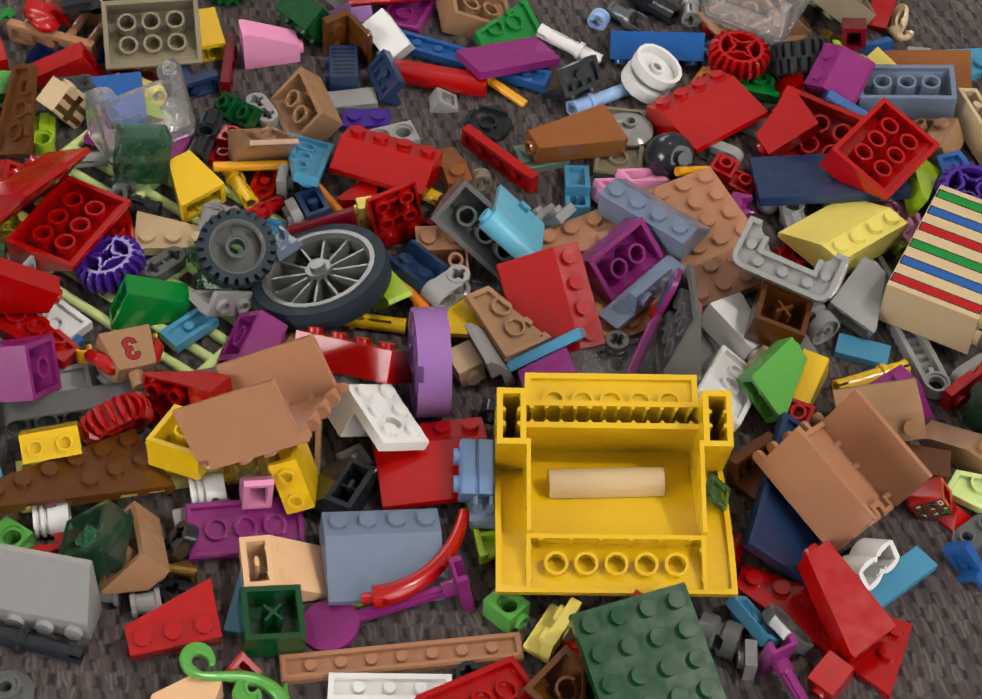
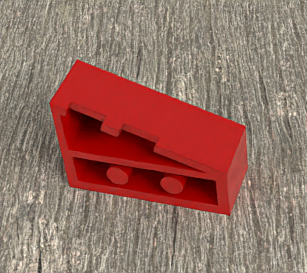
(176, 624)

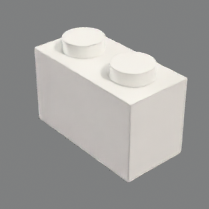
(388, 35)

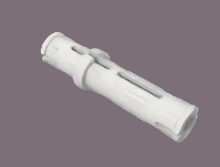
(577, 49)

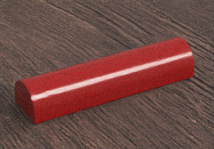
(450, 79)

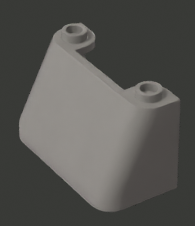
(754, 257)

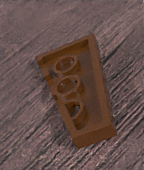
(18, 113)

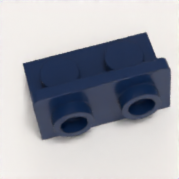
(386, 77)
(417, 265)

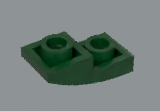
(238, 111)

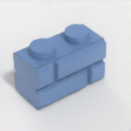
(475, 469)

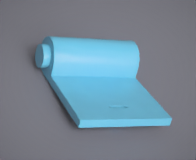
(512, 225)

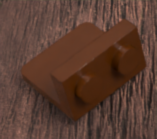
(742, 469)

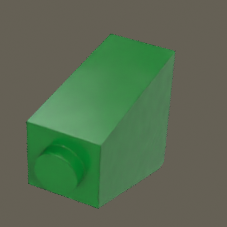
(148, 302)

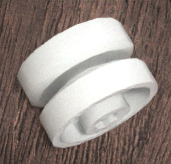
(651, 73)

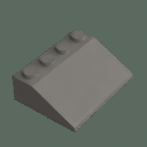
(48, 592)

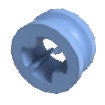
(603, 16)

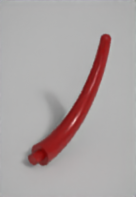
(404, 588)

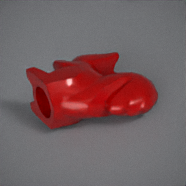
(45, 15)

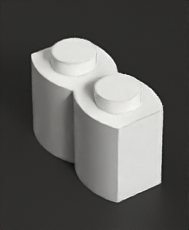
(872, 559)

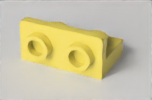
(551, 630)

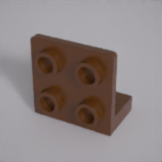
(345, 29)

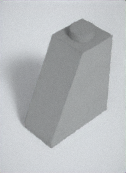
(860, 299)

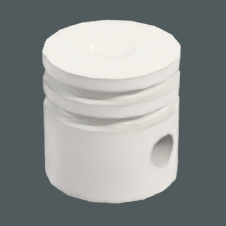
(208, 489)
(50, 520)

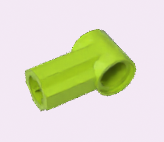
(44, 134)

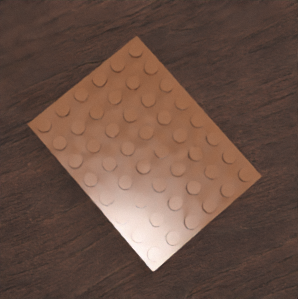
(705, 200)

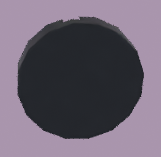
(495, 124)

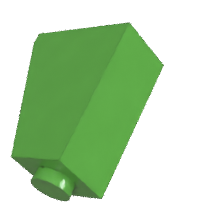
(774, 378)

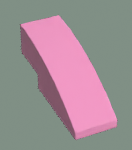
(640, 176)
(256, 492)

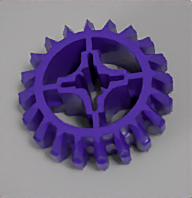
(966, 178)
(109, 263)

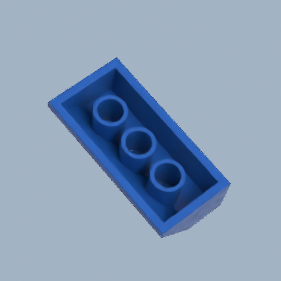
(682, 45)

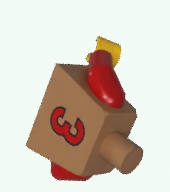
(124, 354)

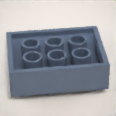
(375, 549)

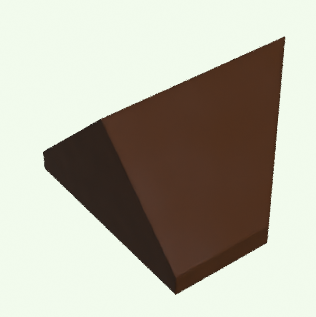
(560, 678)

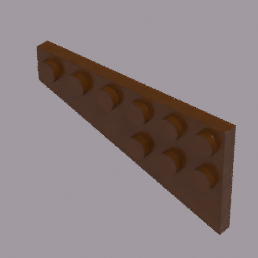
(100, 473)

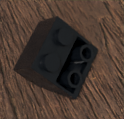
(344, 486)

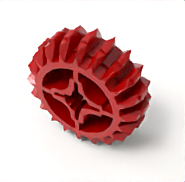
(739, 54)
(116, 416)

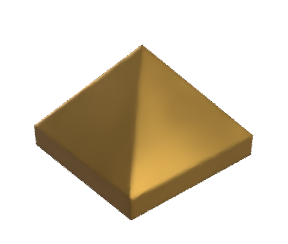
(184, 571)

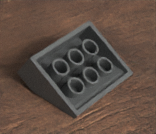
(679, 331)

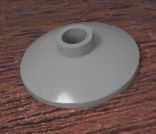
(636, 128)

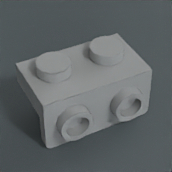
(221, 302)

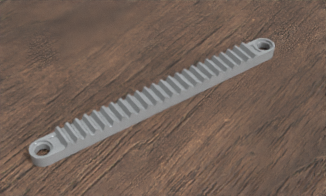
(916, 349)

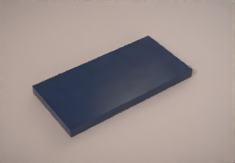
(803, 181)
(775, 527)

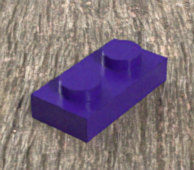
(365, 117)

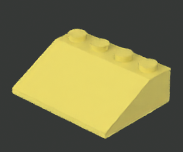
(846, 229)

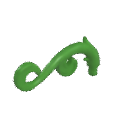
(241, 678)

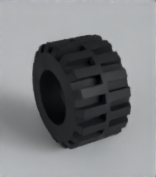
(795, 55)

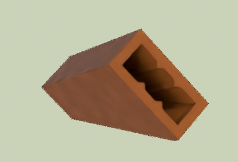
(959, 58)
(577, 136)

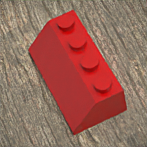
(386, 160)
(361, 358)

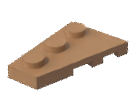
(505, 327)

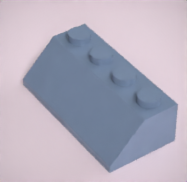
(913, 89)
(672, 229)

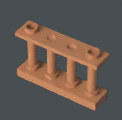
(25, 33)

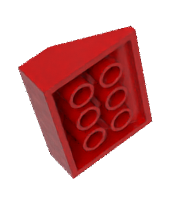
(706, 110)
(833, 124)
(880, 151)
(36, 179)
(66, 225)
(553, 293)
(425, 475)

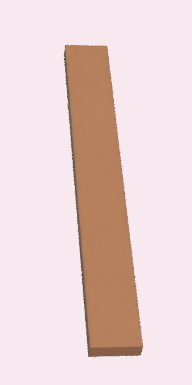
(400, 657)

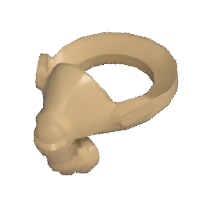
(896, 30)

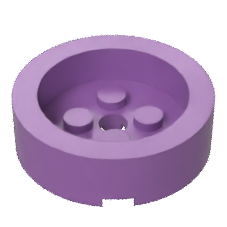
(430, 362)

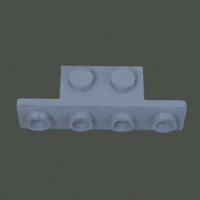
(639, 294)

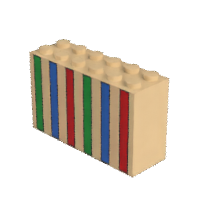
(940, 275)

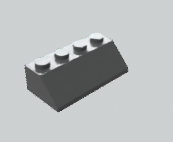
(459, 217)

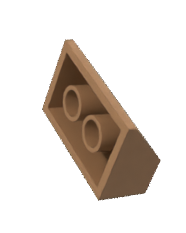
(306, 106)
(896, 402)
(145, 554)

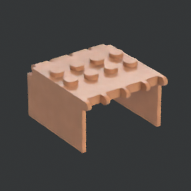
(271, 407)
(843, 470)

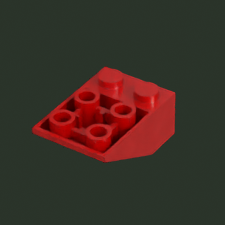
(394, 213)
(182, 388)

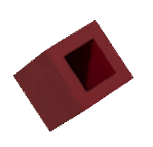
(854, 33)

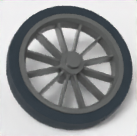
(320, 278)

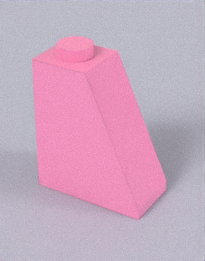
(267, 45)

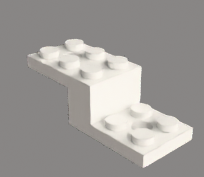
(376, 413)

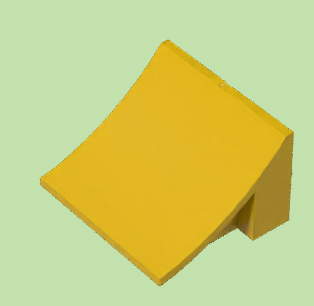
(611, 541)

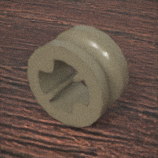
(478, 174)

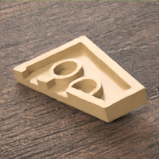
(158, 233)

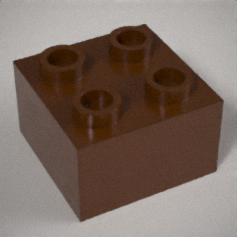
(777, 316)

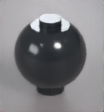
(667, 152)

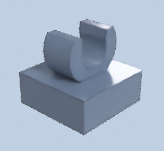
(285, 244)
(482, 513)

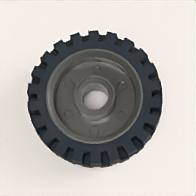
(236, 269)

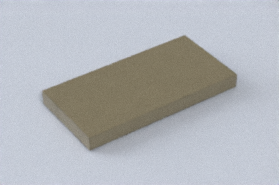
(630, 159)

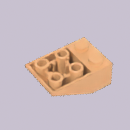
(282, 561)

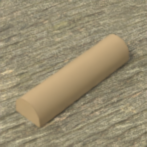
(606, 482)

